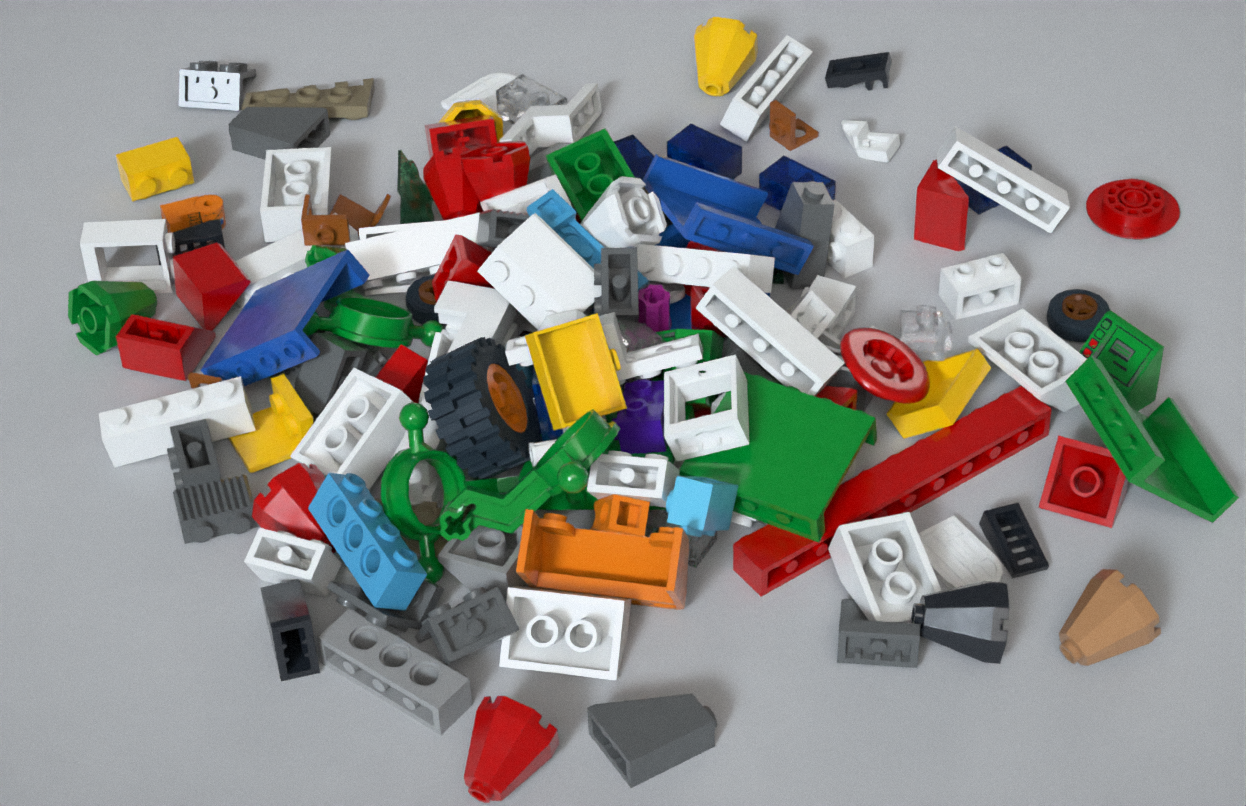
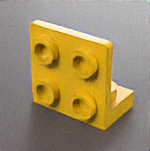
(277, 428)

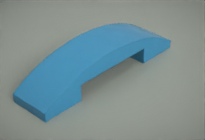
(561, 219)

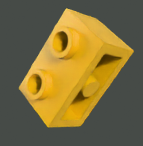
(155, 168)

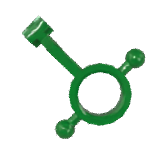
(364, 318)
(559, 469)
(396, 487)

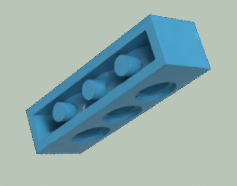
(367, 541)

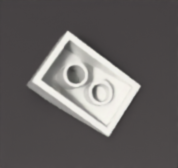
(883, 566)

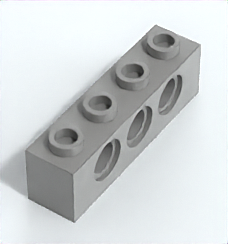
(395, 671)

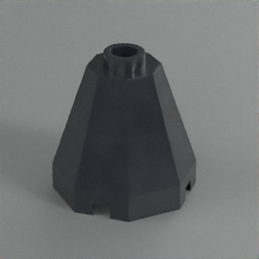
(966, 619)

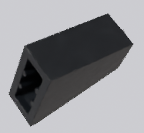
(290, 630)

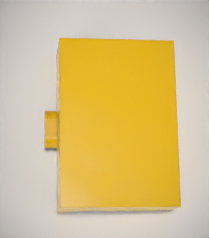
(576, 370)
(949, 392)

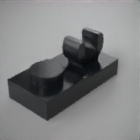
(859, 69)

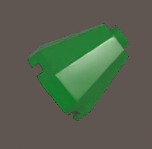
(104, 308)

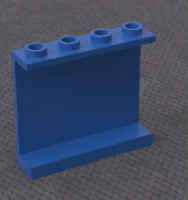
(721, 213)
(270, 325)

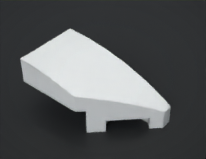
(868, 144)

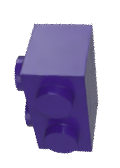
(643, 418)

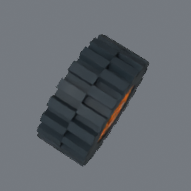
(482, 408)

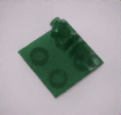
(414, 194)

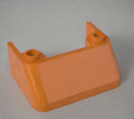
(603, 563)

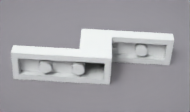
(557, 123)
(642, 362)

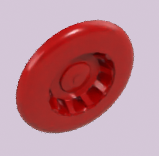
(1132, 209)
(885, 365)

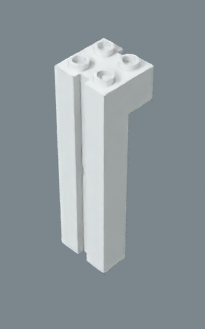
(469, 314)

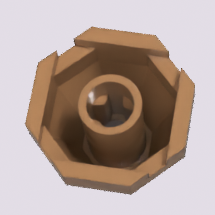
(1108, 620)

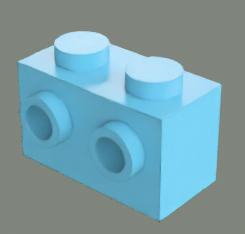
(701, 505)

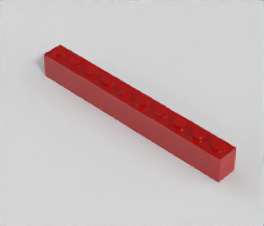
(899, 485)

